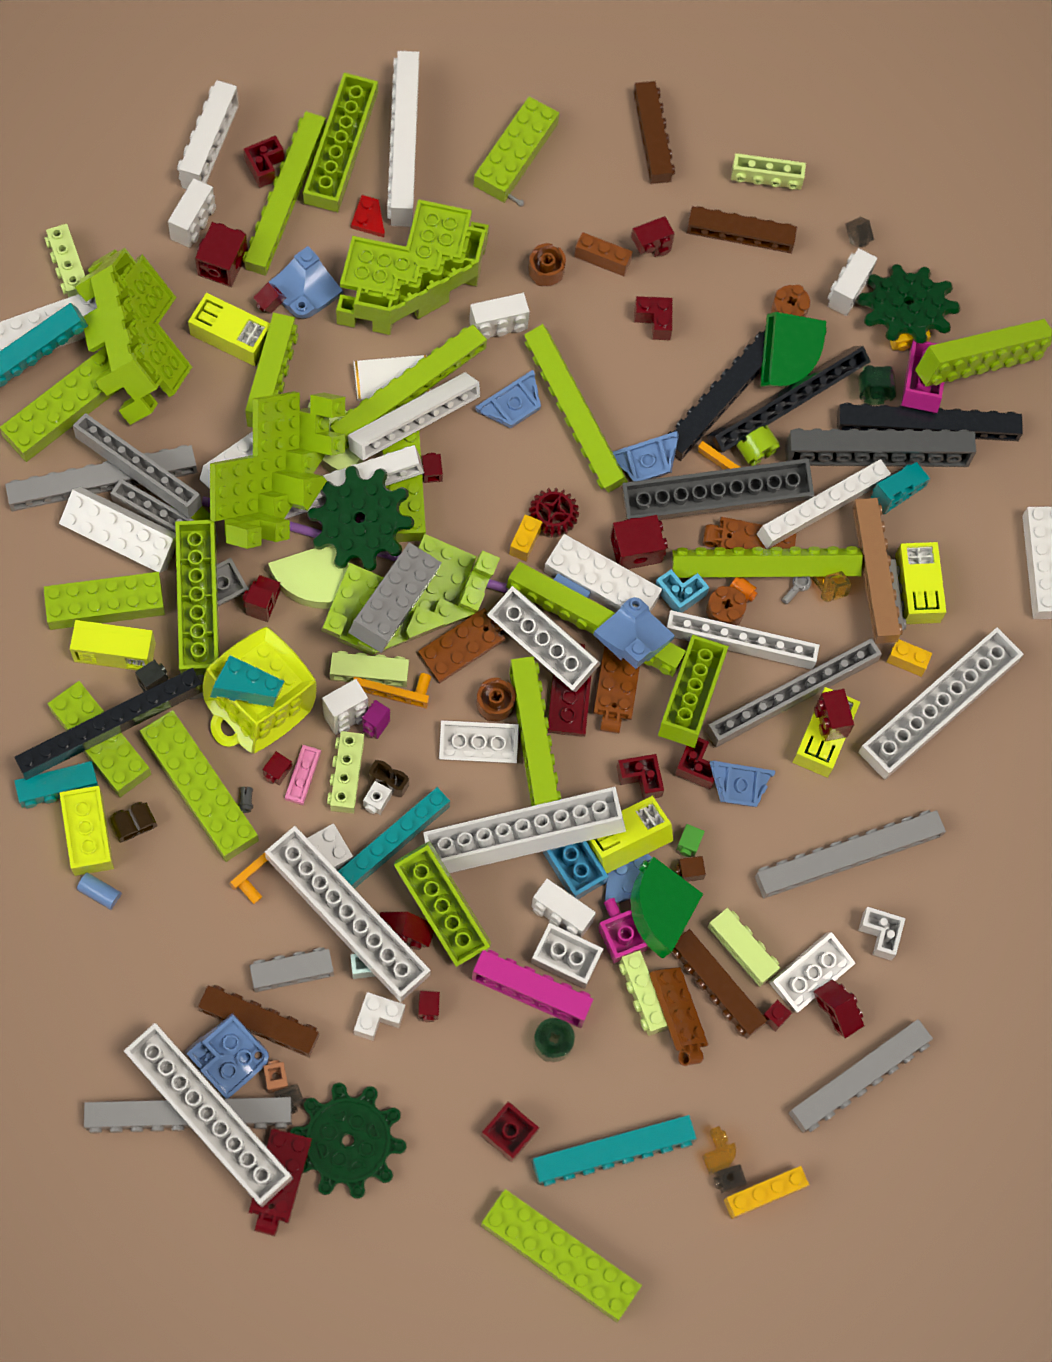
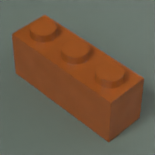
(603, 254)

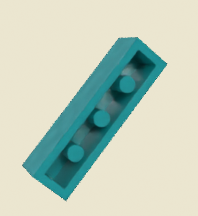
(46, 786)

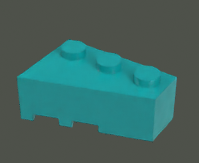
(900, 486)
(246, 683)

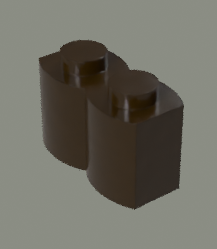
(390, 778)
(133, 821)

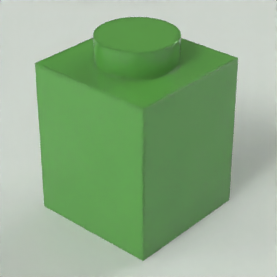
(690, 841)

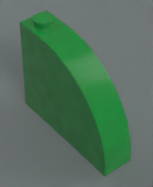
(790, 348)
(662, 905)

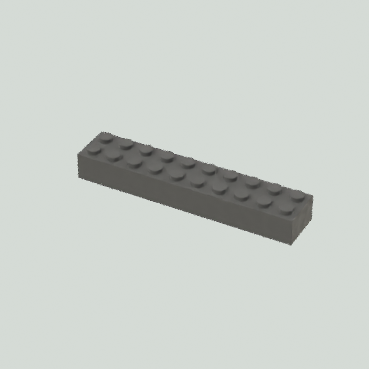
(893, 447)
(719, 490)

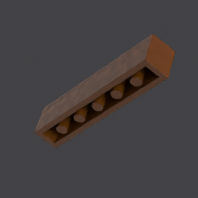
(653, 133)
(741, 229)
(718, 984)
(259, 1021)

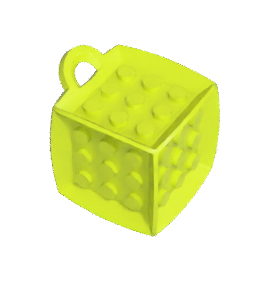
(257, 724)

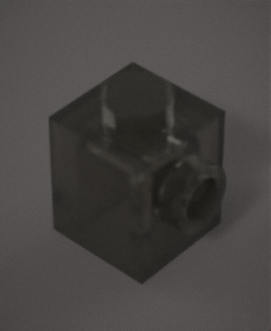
(860, 232)
(295, 1094)
(729, 1179)

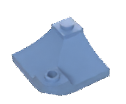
(306, 285)
(634, 633)
(228, 1055)

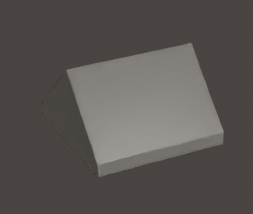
(229, 582)

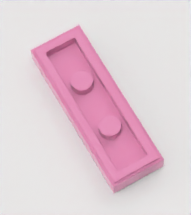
(303, 775)

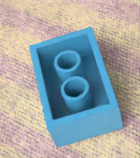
(577, 868)

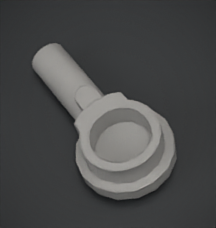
(799, 584)

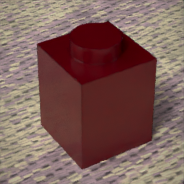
(269, 298)
(432, 468)
(277, 768)
(429, 1006)
(777, 1015)

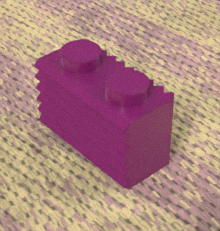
(375, 719)

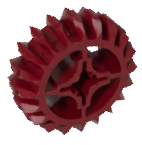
(567, 520)

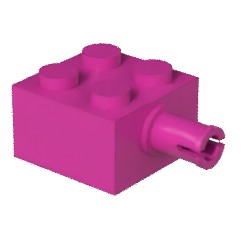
(620, 933)

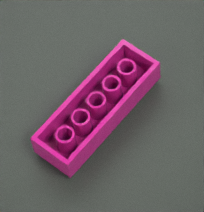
(532, 988)

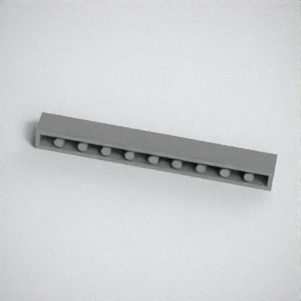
(94, 478)
(793, 692)
(850, 853)
(161, 1114)

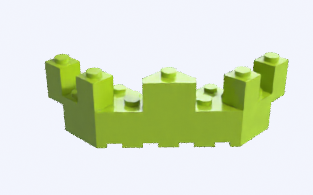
(412, 278)
(126, 321)
(287, 448)
(449, 597)

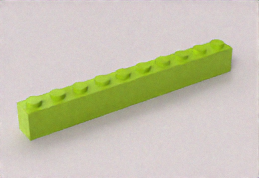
(285, 193)
(413, 381)
(576, 409)
(766, 562)
(580, 610)

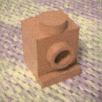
(272, 1068)

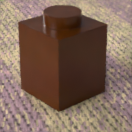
(691, 868)

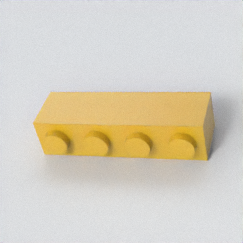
(766, 1192)

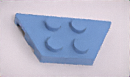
(513, 402)
(648, 458)
(740, 783)
(622, 879)

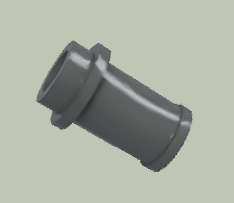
(246, 800)

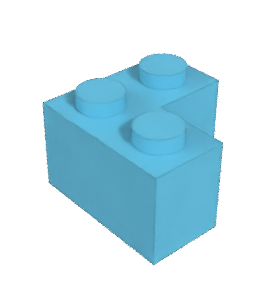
(681, 595)

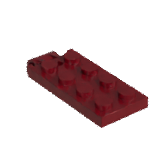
(568, 708)
(292, 1153)

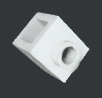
(377, 798)

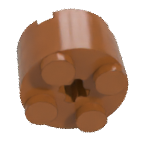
(547, 264)
(791, 300)
(726, 597)
(492, 709)

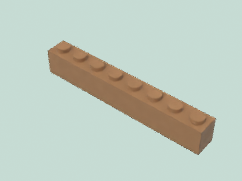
(876, 571)

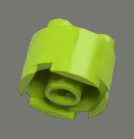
(758, 444)

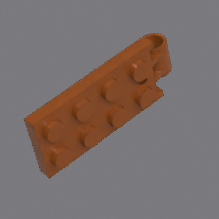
(741, 535)
(462, 645)
(615, 688)
(680, 1014)

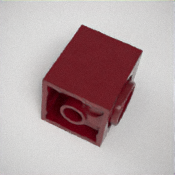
(221, 254)
(638, 542)

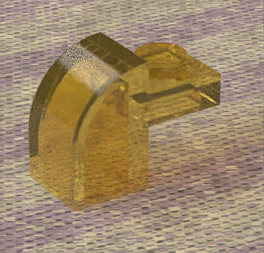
(833, 586)
(723, 1155)

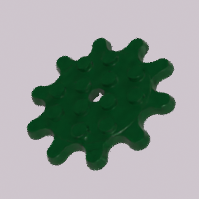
(916, 319)
(378, 529)
(371, 1136)

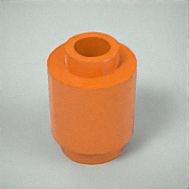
(745, 587)

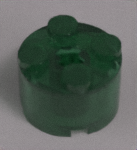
(877, 384)
(558, 1029)

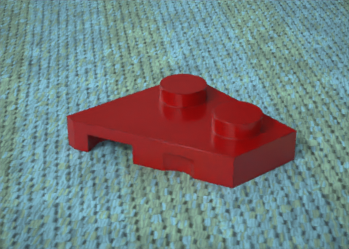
(368, 217)

